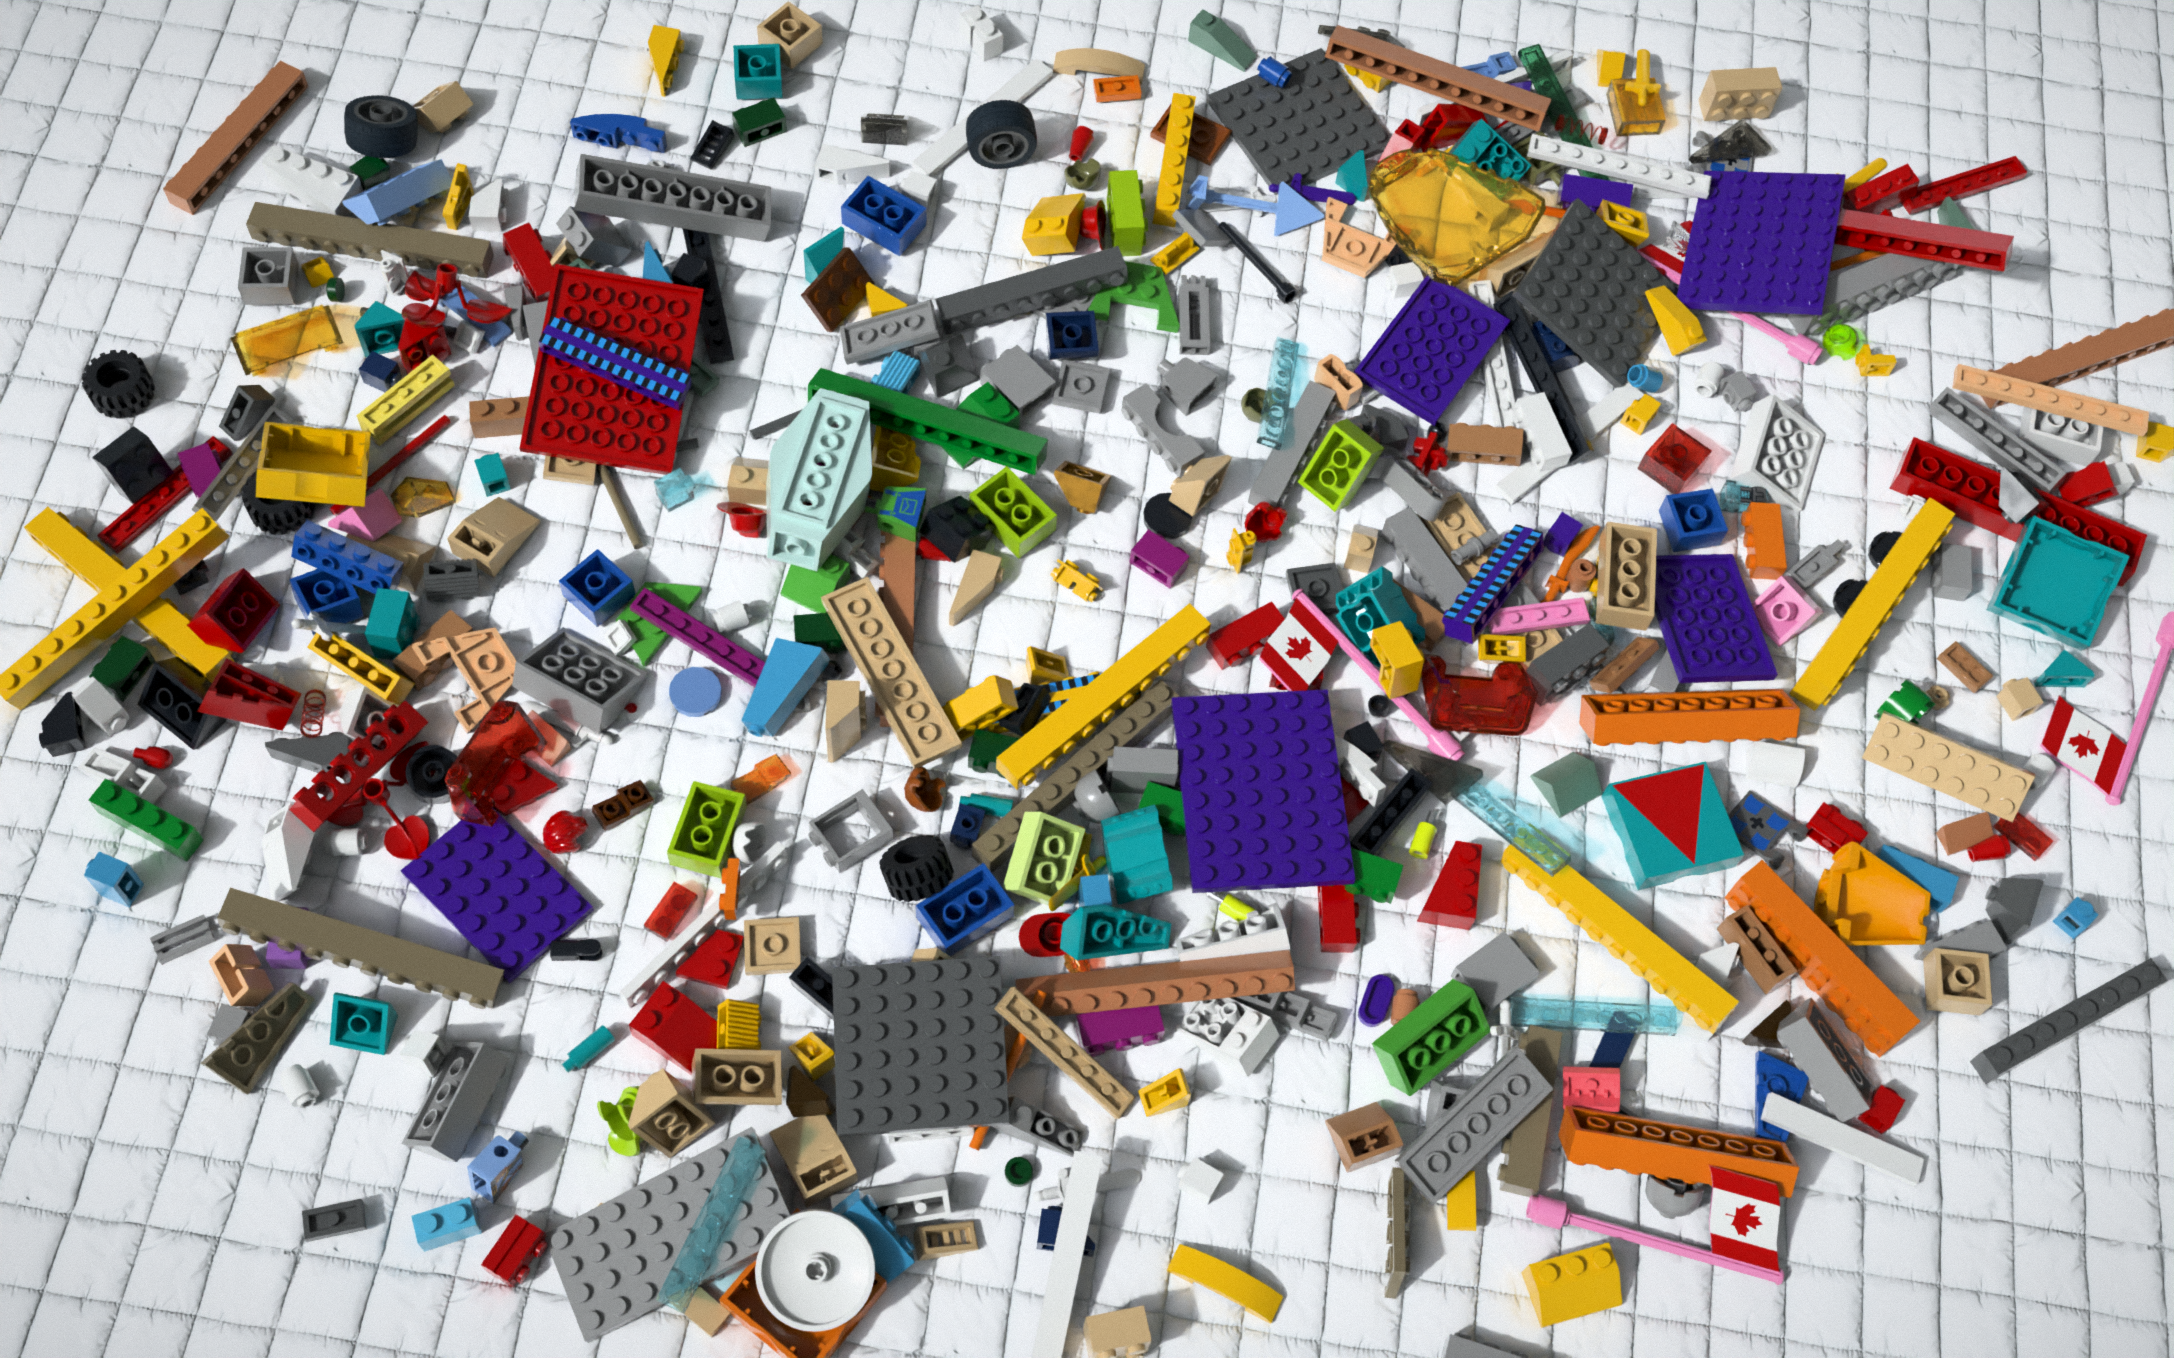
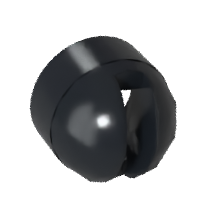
(1436, 429)
(832, 671)
(1374, 703)

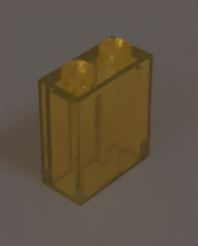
(1629, 116)

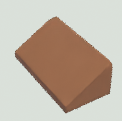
(557, 745)
(1965, 833)

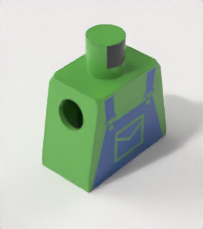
(899, 511)

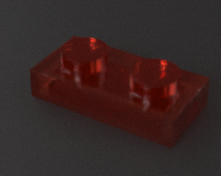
(2024, 835)
(670, 911)

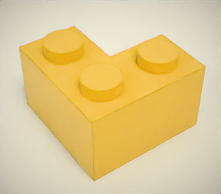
(1398, 658)

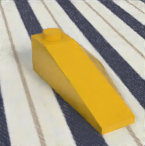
(893, 460)

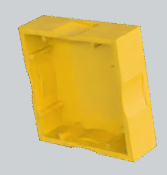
(313, 464)

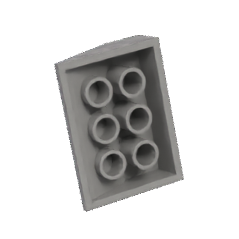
(578, 679)

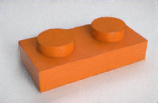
(1117, 88)
(729, 900)

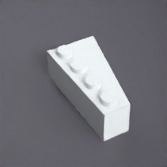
(311, 181)
(1249, 936)

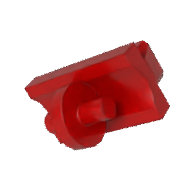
(1430, 455)

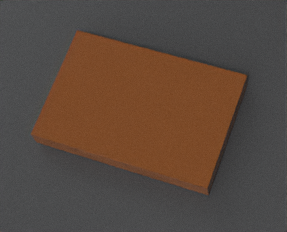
(1205, 138)

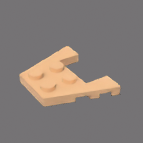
(1350, 247)
(483, 663)

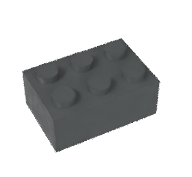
(1567, 664)

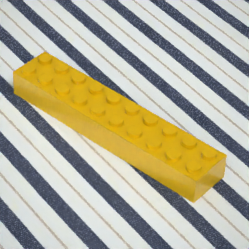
(1873, 605)

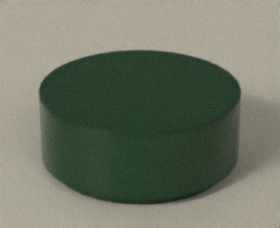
(335, 289)
(1018, 1172)

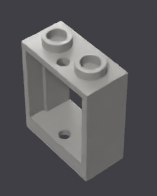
(857, 801)

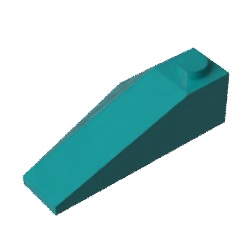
(1112, 931)

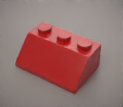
(234, 613)

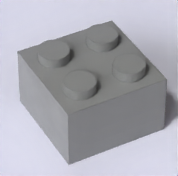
(268, 275)

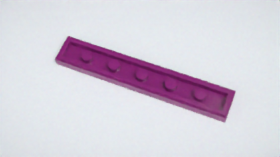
(698, 636)

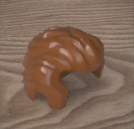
(923, 792)

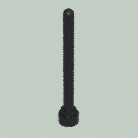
(1285, 291)

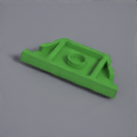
(649, 636)

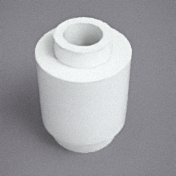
(1708, 379)
(731, 616)
(2042, 767)
(345, 842)
(299, 1086)

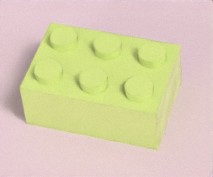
(1043, 857)

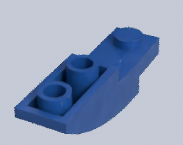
(615, 128)

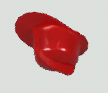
(1094, 223)
(744, 518)
(1042, 934)

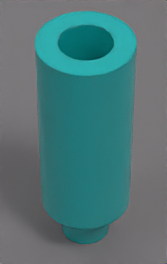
(992, 805)
(588, 1049)

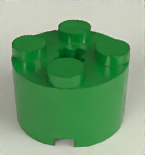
(1907, 703)

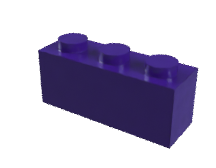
(1592, 191)

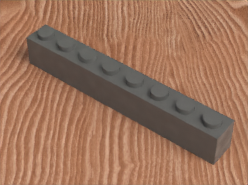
(1032, 290)
(2068, 1021)

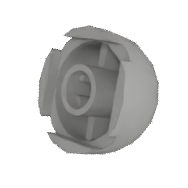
(1094, 798)
(1673, 1196)

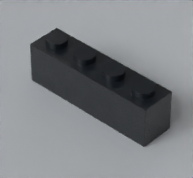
(1392, 813)
(814, 985)

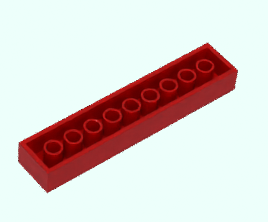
(1974, 497)

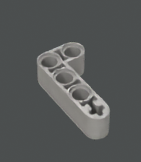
(1409, 483)

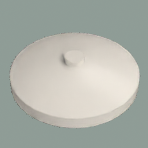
(815, 1270)

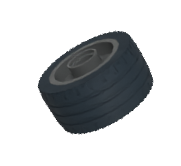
(380, 126)
(1001, 134)

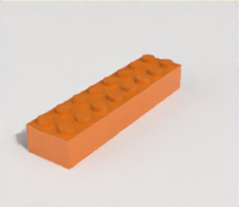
(1689, 716)
(1824, 960)
(1671, 1149)

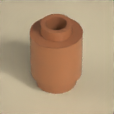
(1580, 575)
(1403, 1003)

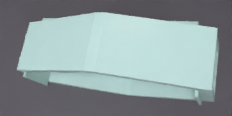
(827, 431)

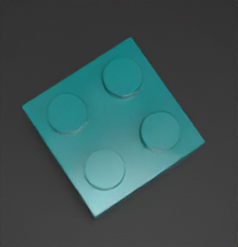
(757, 71)
(391, 623)

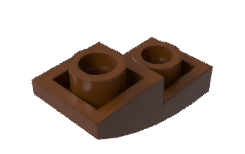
(623, 806)

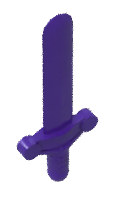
(1315, 193)

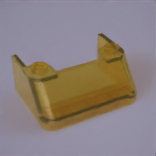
(286, 338)

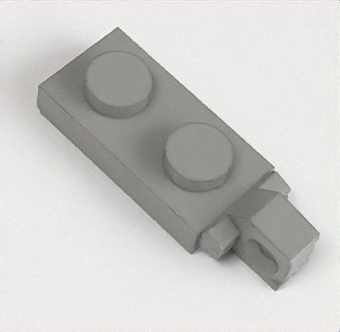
(1815, 564)

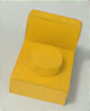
(1874, 364)

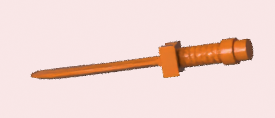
(1557, 582)

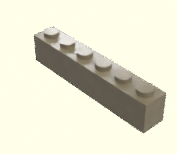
(1527, 1140)

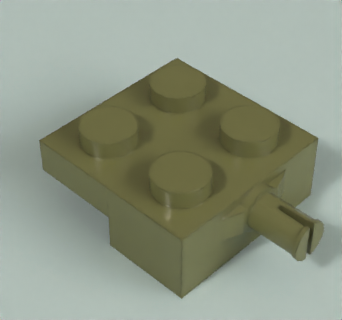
(1539, 168)

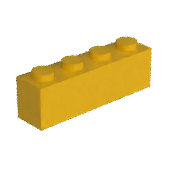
(362, 667)

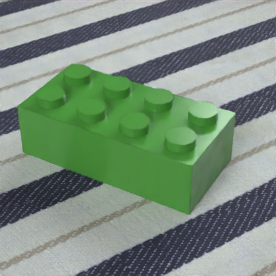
(1431, 1037)

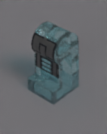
(1738, 497)

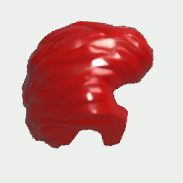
(1266, 522)
(562, 831)

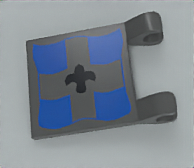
(1761, 825)

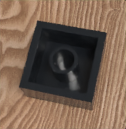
(133, 465)
(957, 528)

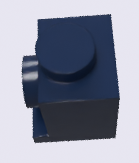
(971, 817)

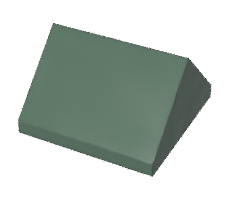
(1568, 783)

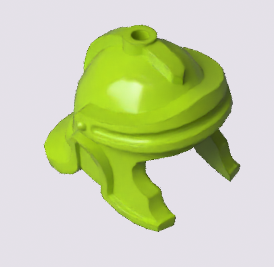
(621, 1138)

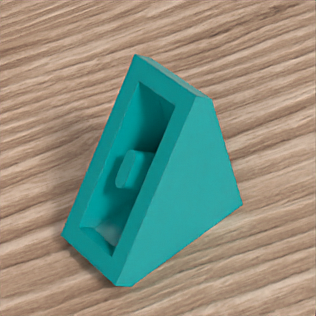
(1353, 176)
(2065, 672)

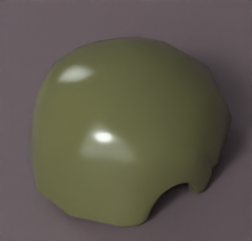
(1083, 175)
(1252, 404)

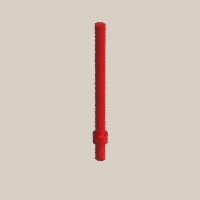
(398, 458)

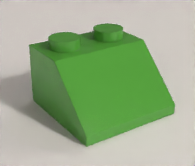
(808, 586)

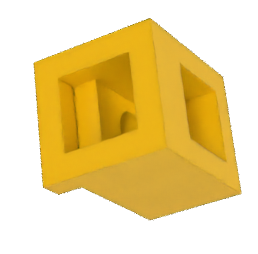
(1640, 413)

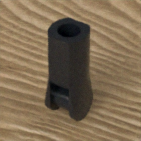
(575, 950)

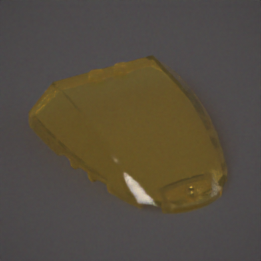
(1451, 212)

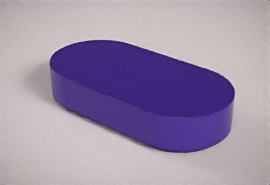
(1376, 1000)

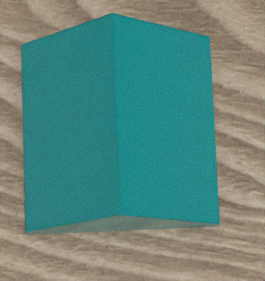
(379, 329)
(362, 1023)

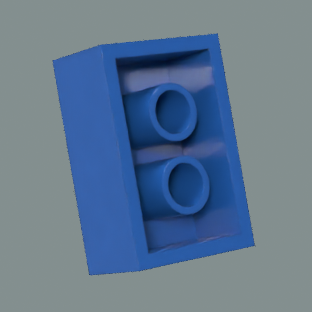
(883, 215)
(965, 910)

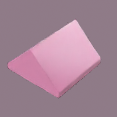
(368, 521)

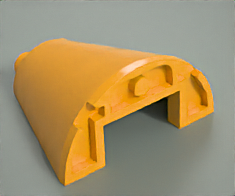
(1870, 901)

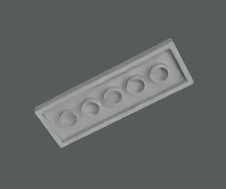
(1473, 1125)

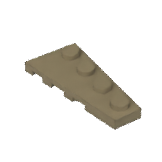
(256, 1042)
(1397, 1262)

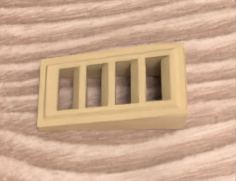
(947, 1249)

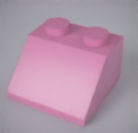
(1785, 610)

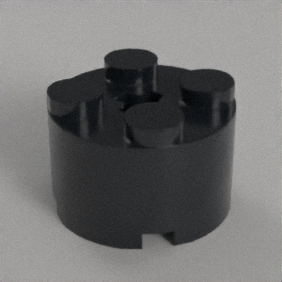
(419, 773)

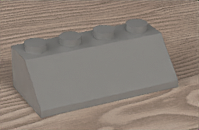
(1826, 1061)
(456, 1100)

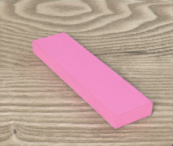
(1539, 616)

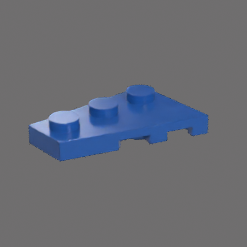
(1781, 1079)

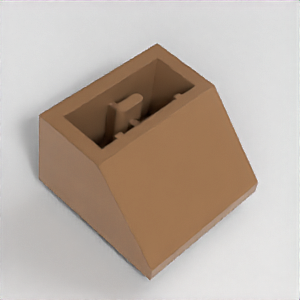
(1364, 1136)

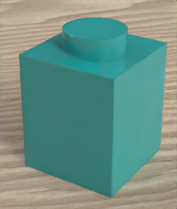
(492, 474)

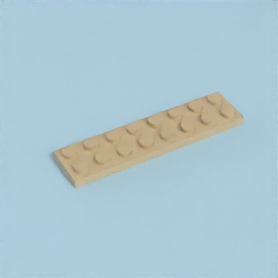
(1452, 530)
(891, 673)

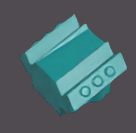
(1373, 604)
(1136, 855)

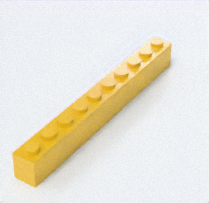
(98, 570)
(111, 609)
(1102, 697)
(1627, 940)

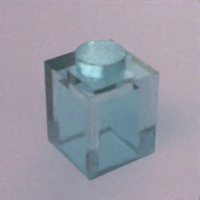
(675, 489)

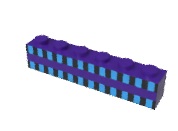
(615, 362)
(1493, 584)

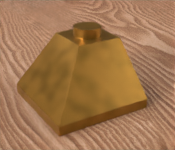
(1082, 486)

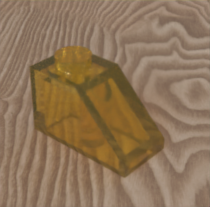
(421, 496)

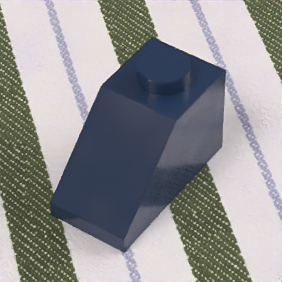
(1048, 1231)

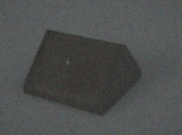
(884, 129)

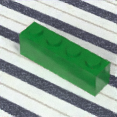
(146, 820)

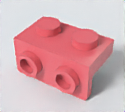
(1592, 1088)

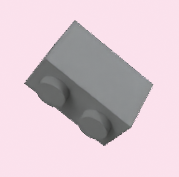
(1951, 572)

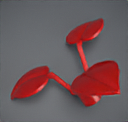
(423, 289)
(407, 837)

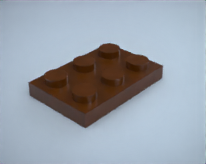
(837, 289)

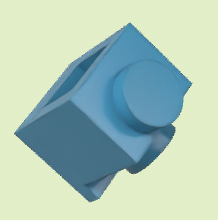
(2080, 912)

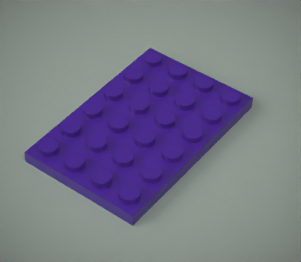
(1431, 349)
(1709, 620)
(497, 893)

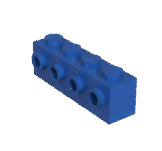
(346, 558)

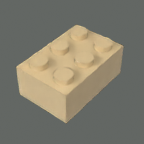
(1740, 93)

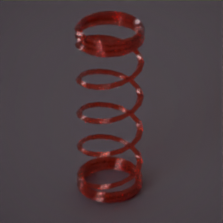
(1559, 126)
(311, 719)

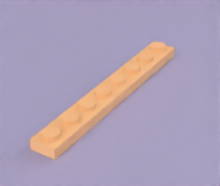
(2050, 400)

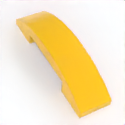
(1226, 1281)

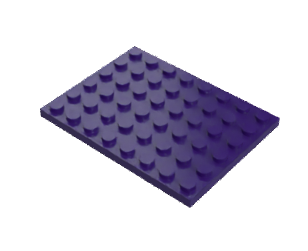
(1762, 242)
(1261, 791)

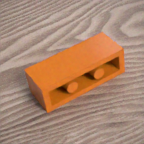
(1764, 541)

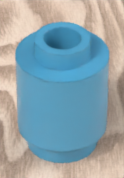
(1645, 378)

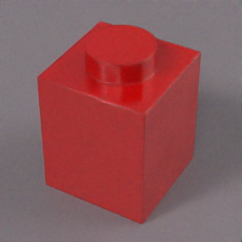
(1883, 1110)

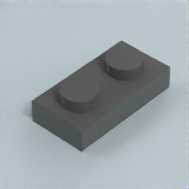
(334, 1220)

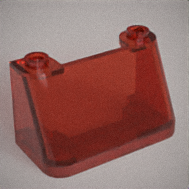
(1478, 703)
(498, 740)

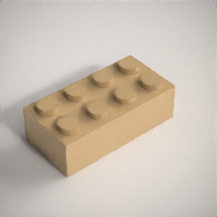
(1626, 576)

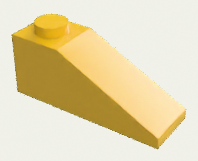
(1675, 320)

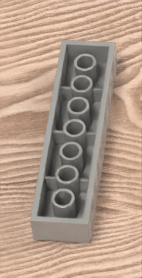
(672, 198)
(1870, 287)

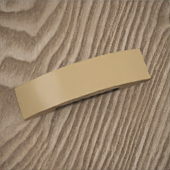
(1097, 61)

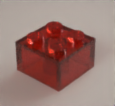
(1674, 459)

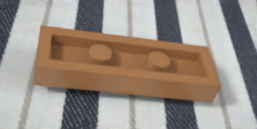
(1624, 665)

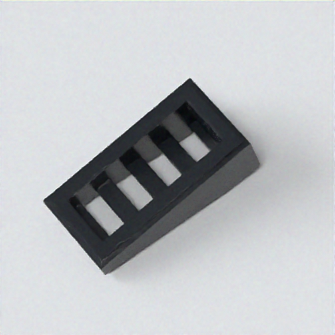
(714, 128)

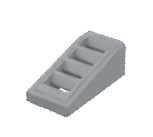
(515, 298)

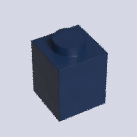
(380, 372)

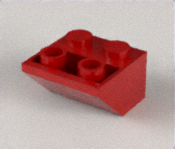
(420, 343)

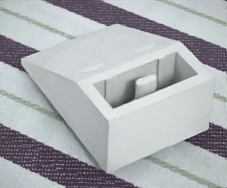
(286, 851)
(1229, 1032)

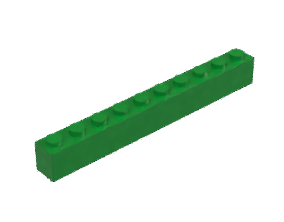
(939, 423)
(1373, 874)

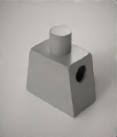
(1186, 383)

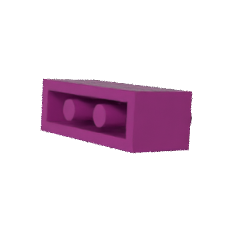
(1119, 1029)

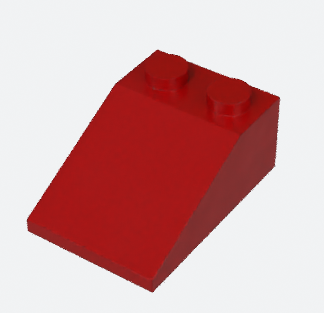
(674, 1026)

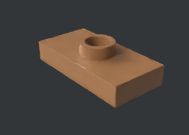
(1964, 667)

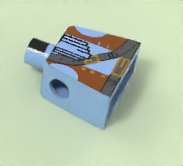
(497, 1166)

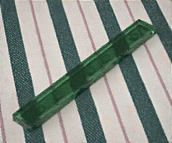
(1547, 85)

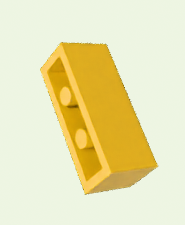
(981, 706)

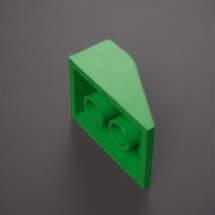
(989, 405)

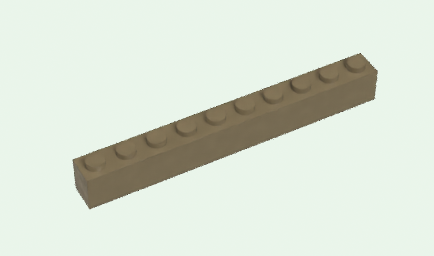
(357, 239)
(1058, 789)
(360, 948)

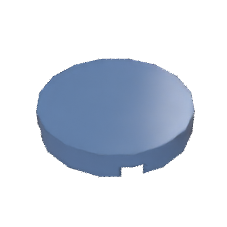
(695, 691)

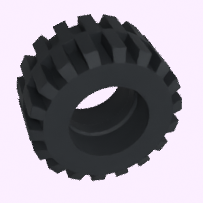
(114, 368)
(275, 517)
(916, 868)

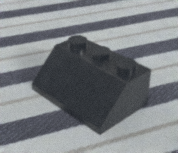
(173, 699)

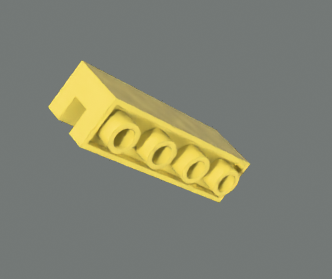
(405, 400)

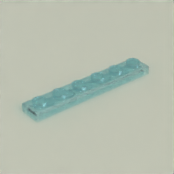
(1277, 393)
(1514, 829)
(1594, 1016)
(711, 1225)

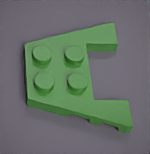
(1145, 289)

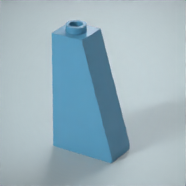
(782, 685)

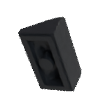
(1031, 704)

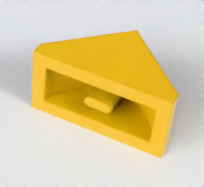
(1609, 66)
(881, 301)
(1501, 648)
(1045, 666)
(813, 1056)
(1165, 1094)

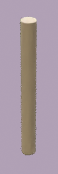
(620, 506)

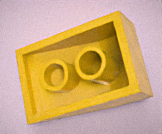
(1054, 224)

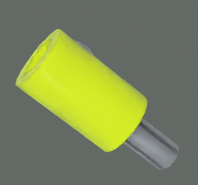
(1423, 837)
(1231, 905)

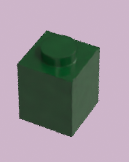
(371, 171)

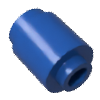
(1274, 72)

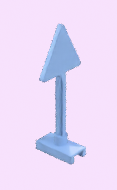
(1290, 210)

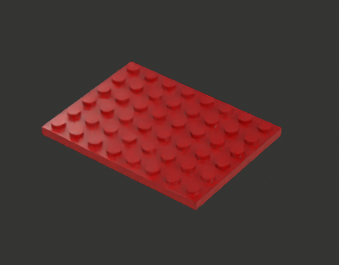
(594, 419)

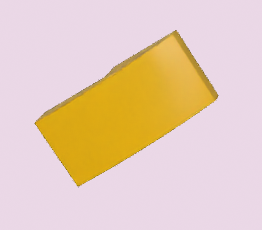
(1462, 1204)

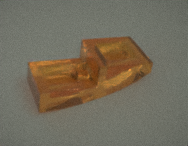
(762, 779)

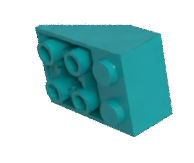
(1490, 151)

